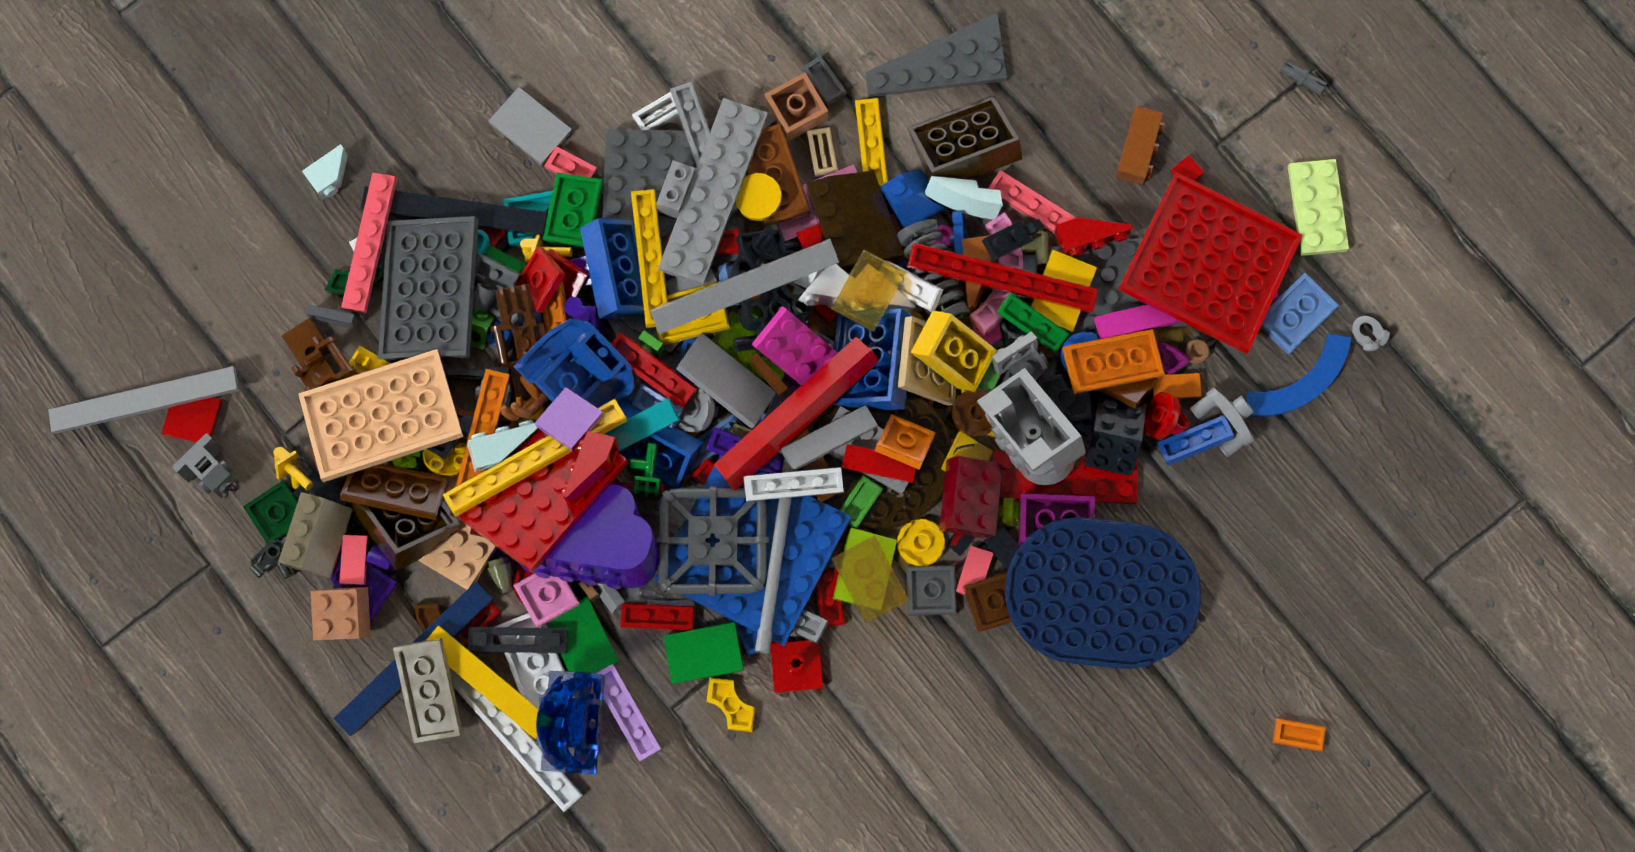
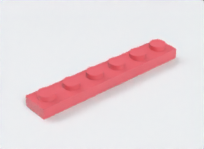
(369, 243)

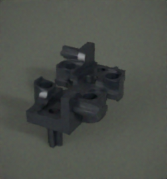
(754, 249)

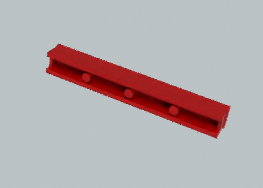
(796, 412)

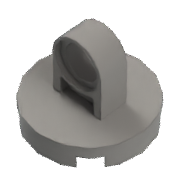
(698, 412)

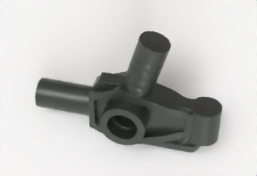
(269, 557)

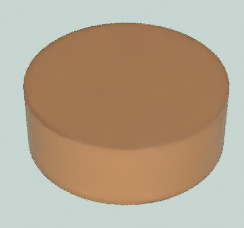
(1197, 351)

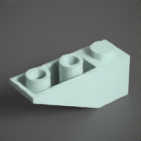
(494, 448)

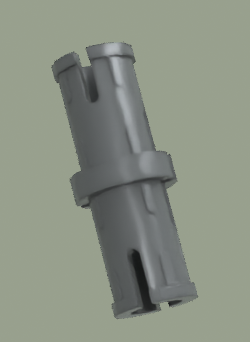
(1303, 77)

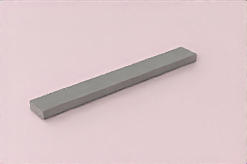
(744, 286)
(143, 400)

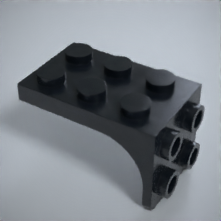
(1116, 435)

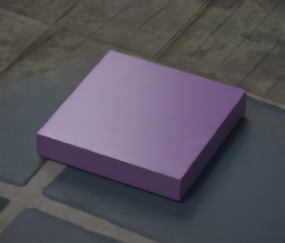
(569, 419)

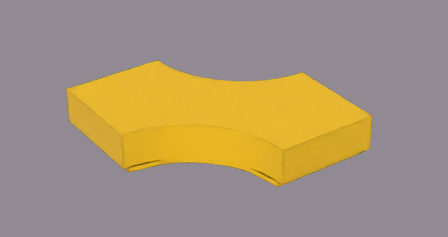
(738, 714)

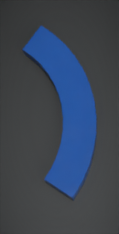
(1307, 388)

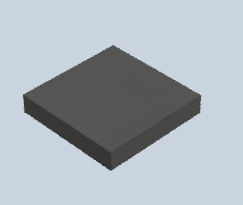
(931, 590)

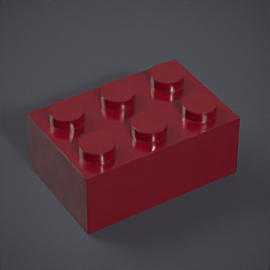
(970, 497)

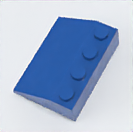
(879, 386)

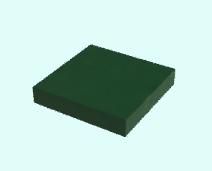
(273, 511)

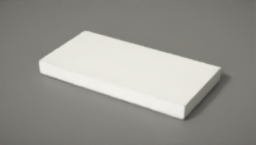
(529, 669)

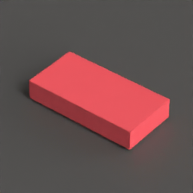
(353, 560)
(975, 567)

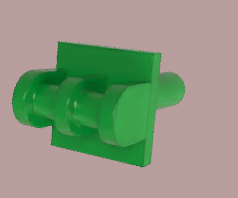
(648, 466)

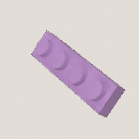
(628, 715)

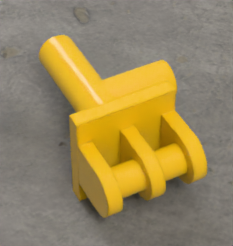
(530, 245)
(286, 464)

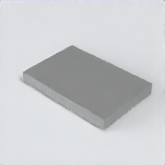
(530, 126)

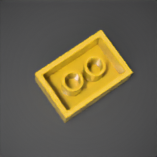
(953, 351)

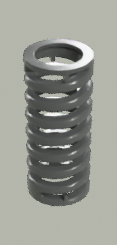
(920, 229)

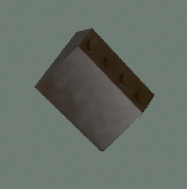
(966, 141)
(854, 217)
(405, 536)

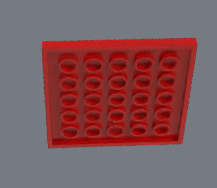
(1210, 263)

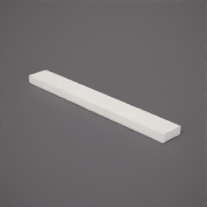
(519, 744)

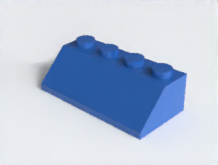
(613, 267)
(674, 453)

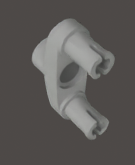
(1234, 411)

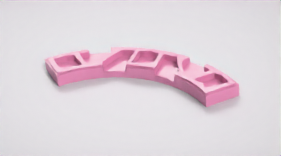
(986, 316)

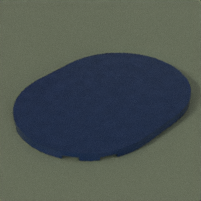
(1102, 592)

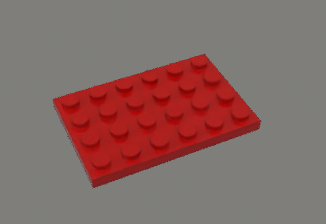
(532, 513)

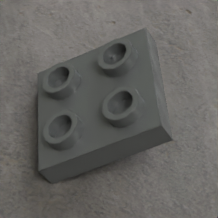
(489, 277)

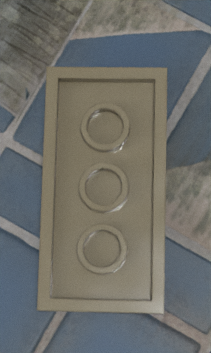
(428, 690)

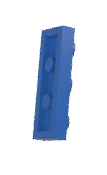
(1195, 440)

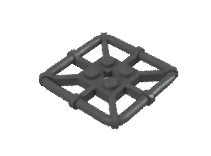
(700, 552)

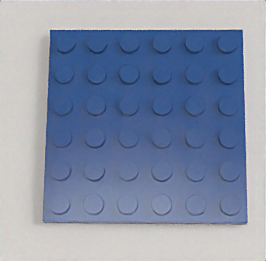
(809, 544)

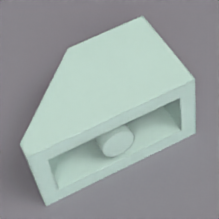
(327, 172)

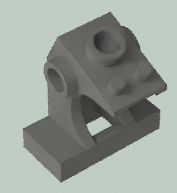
(216, 477)

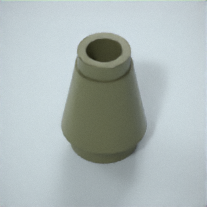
(501, 574)

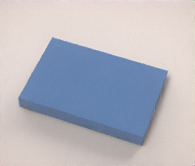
(1297, 313)

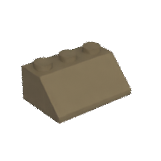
(315, 535)

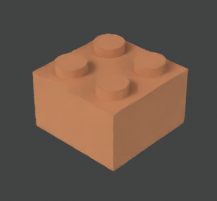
(796, 106)
(340, 613)

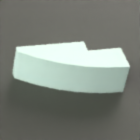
(965, 196)

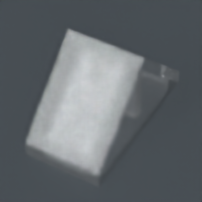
(648, 593)

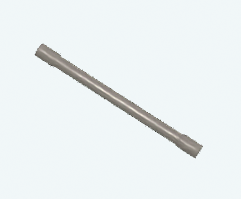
(765, 630)

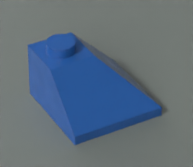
(908, 200)

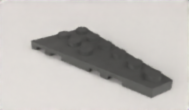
(956, 60)

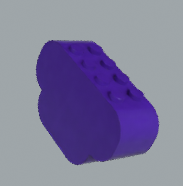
(606, 545)

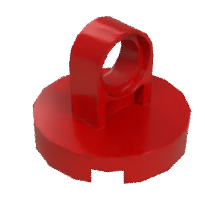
(1164, 417)

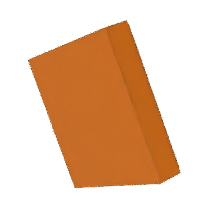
(905, 441)

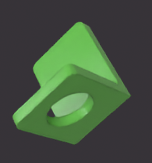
(480, 323)

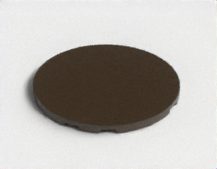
(928, 481)

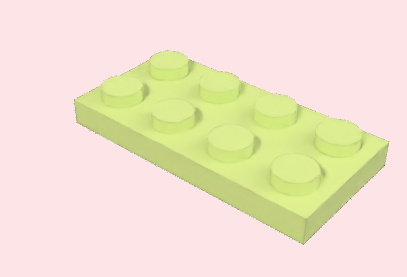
(1318, 207)

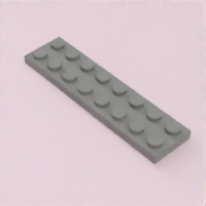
(713, 192)

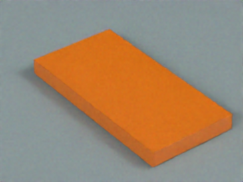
(1113, 361)

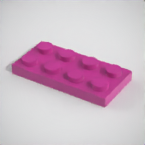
(793, 346)

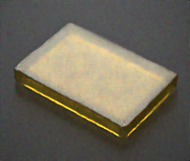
(868, 290)
(869, 579)

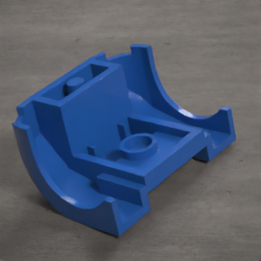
(580, 360)

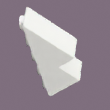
(830, 283)

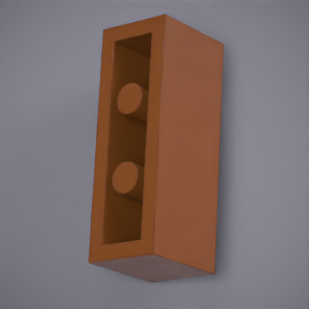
(1140, 145)

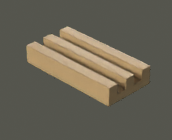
(825, 171)

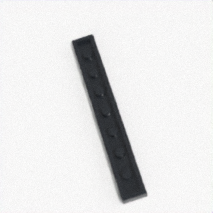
(489, 215)

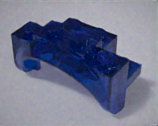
(570, 722)

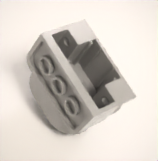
(1032, 430)

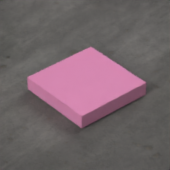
(546, 598)

